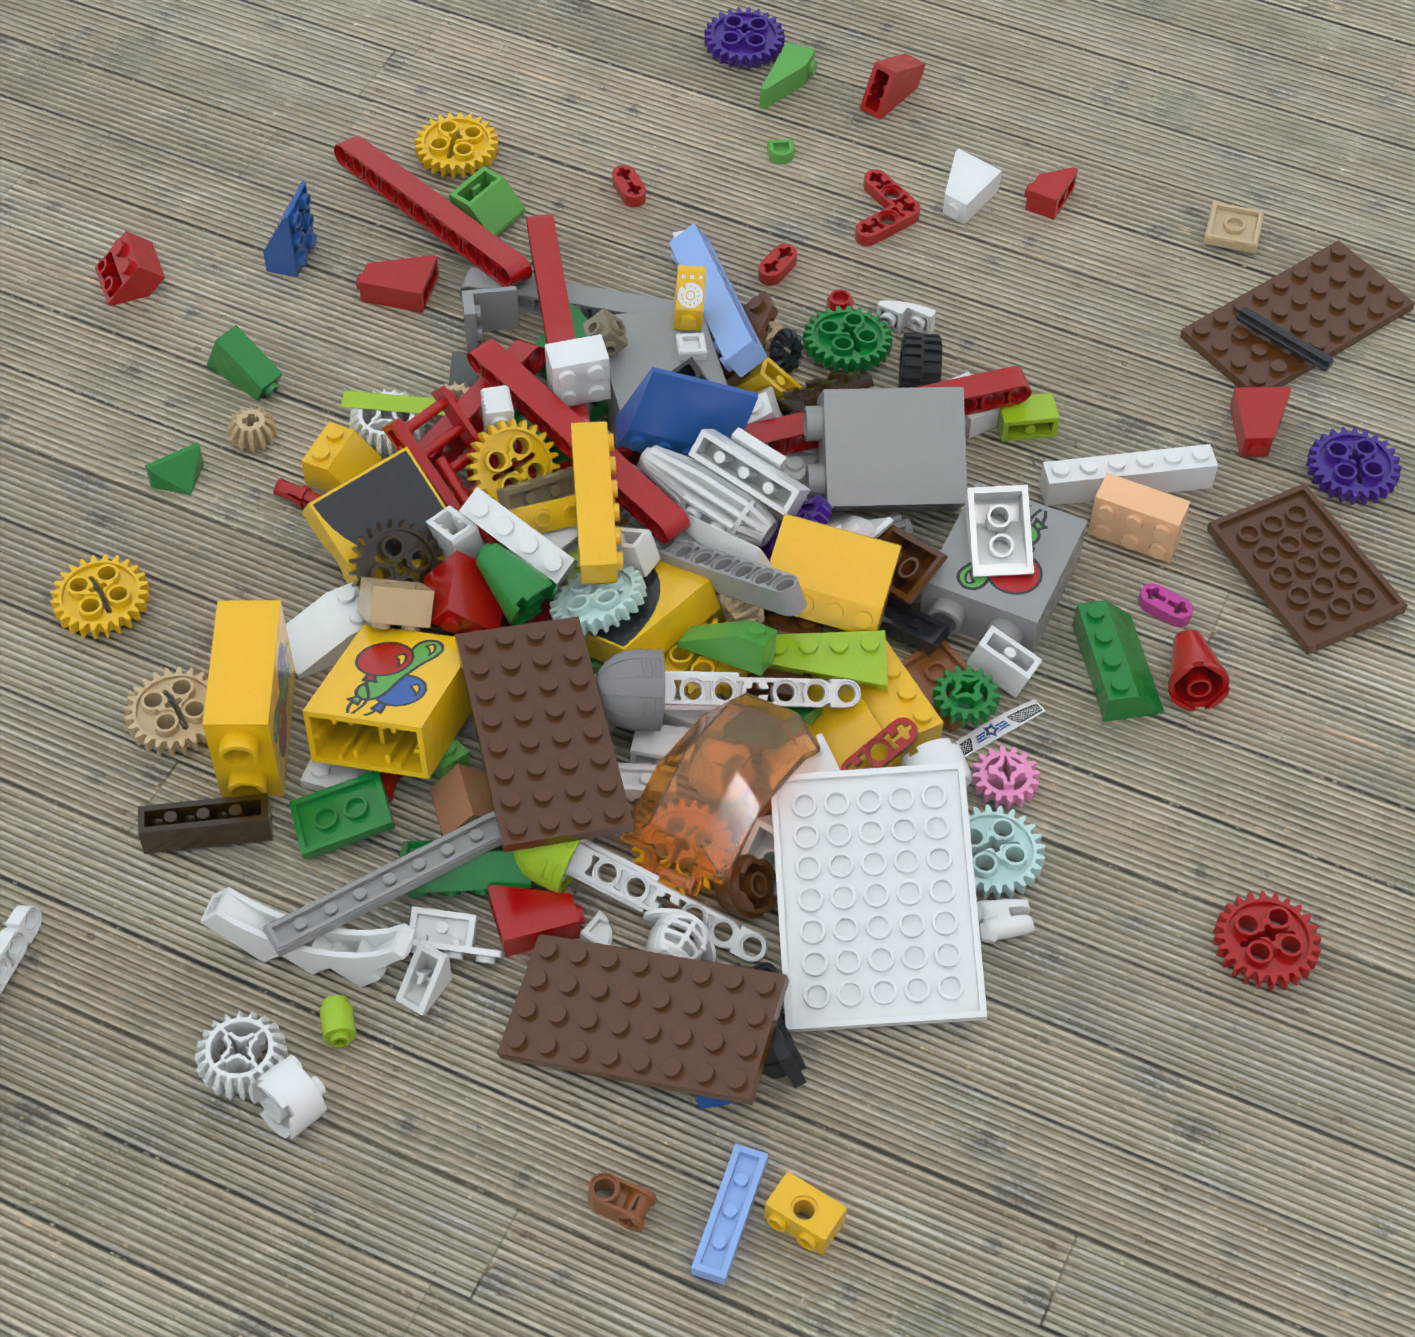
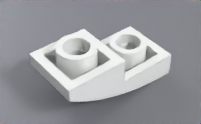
(908, 315)

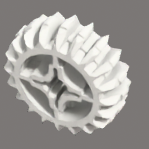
(373, 432)
(248, 1039)

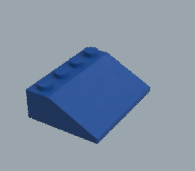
(675, 407)

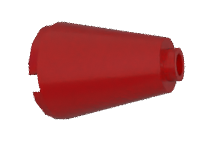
(1196, 673)

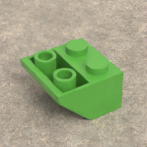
(488, 200)

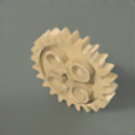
(151, 723)

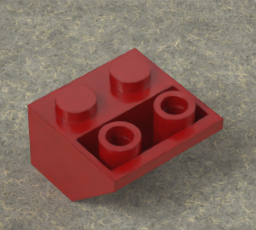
(129, 270)

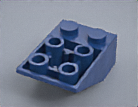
(292, 237)

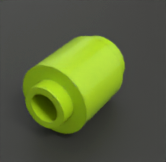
(337, 1021)

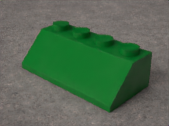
(1115, 662)
(485, 870)

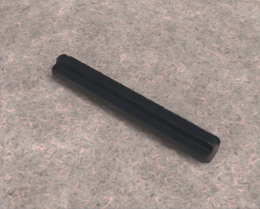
(1284, 339)

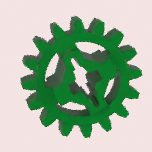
(966, 696)

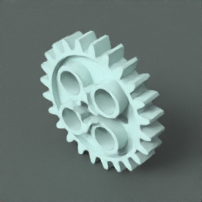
(600, 603)
(995, 852)

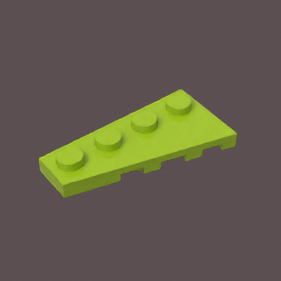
(835, 655)

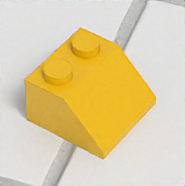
(337, 457)

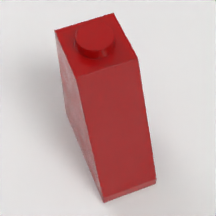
(891, 83)
(399, 282)
(1257, 417)
(526, 913)

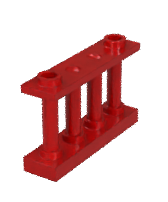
(401, 435)

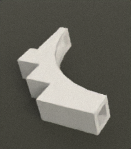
(352, 953)

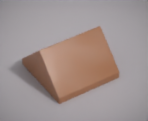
(461, 797)

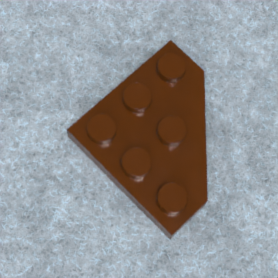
(760, 312)

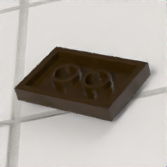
(796, 399)

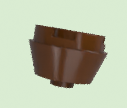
(750, 888)

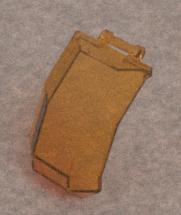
(715, 787)

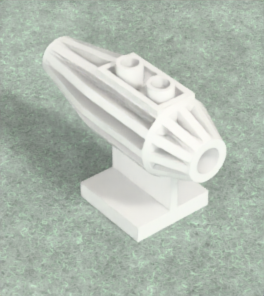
(710, 495)

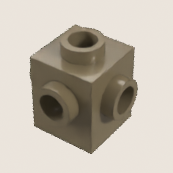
(611, 329)

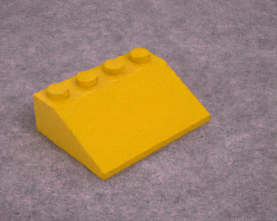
(839, 571)
(902, 700)

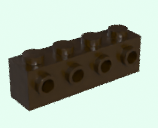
(205, 823)

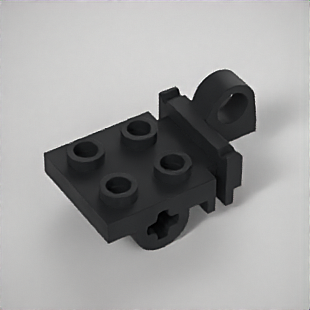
(783, 1056)

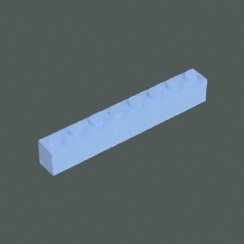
(723, 311)

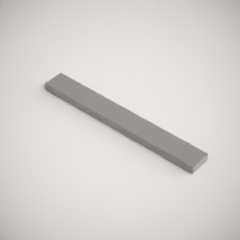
(383, 885)

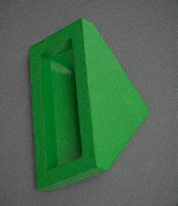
(177, 471)

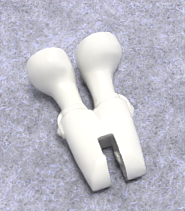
(1004, 919)

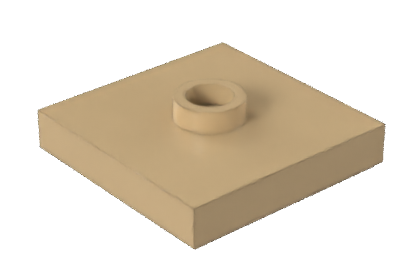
(1234, 227)

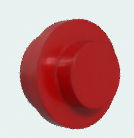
(839, 298)

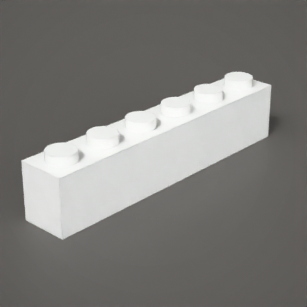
(1160, 469)

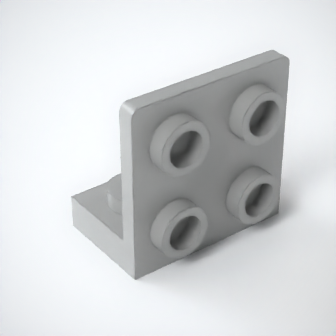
(488, 311)

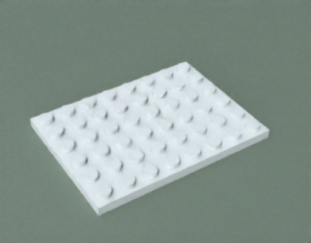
(877, 898)

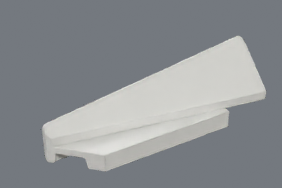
(715, 538)

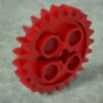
(1267, 940)

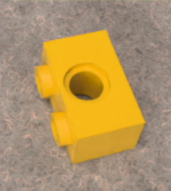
(796, 1196)

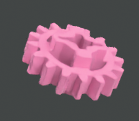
(1005, 777)

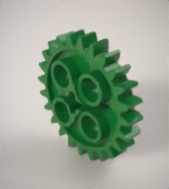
(847, 339)

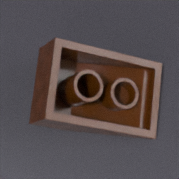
(914, 567)
(784, 625)

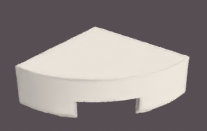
(598, 930)

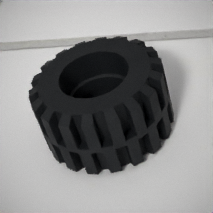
(920, 360)

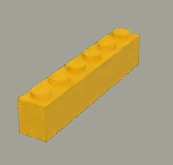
(594, 503)

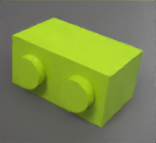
(1030, 419)

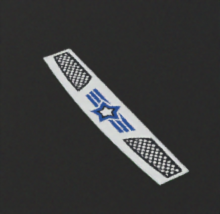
(999, 726)

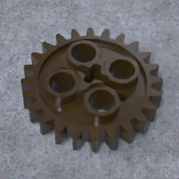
(405, 542)

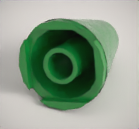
(514, 583)

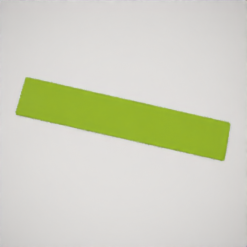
(386, 402)

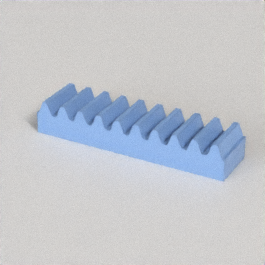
(729, 1214)

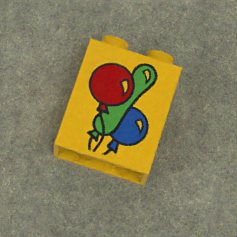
(249, 698)
(389, 703)

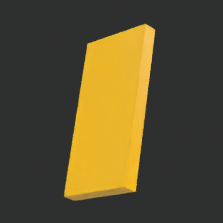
(849, 728)

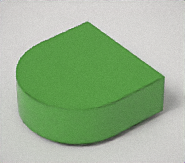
(780, 151)

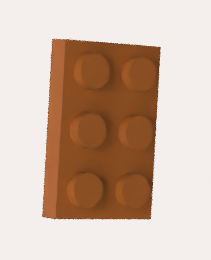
(926, 669)

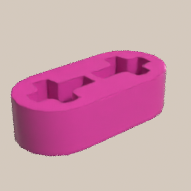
(1165, 605)

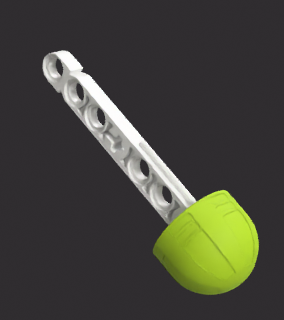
(559, 863)

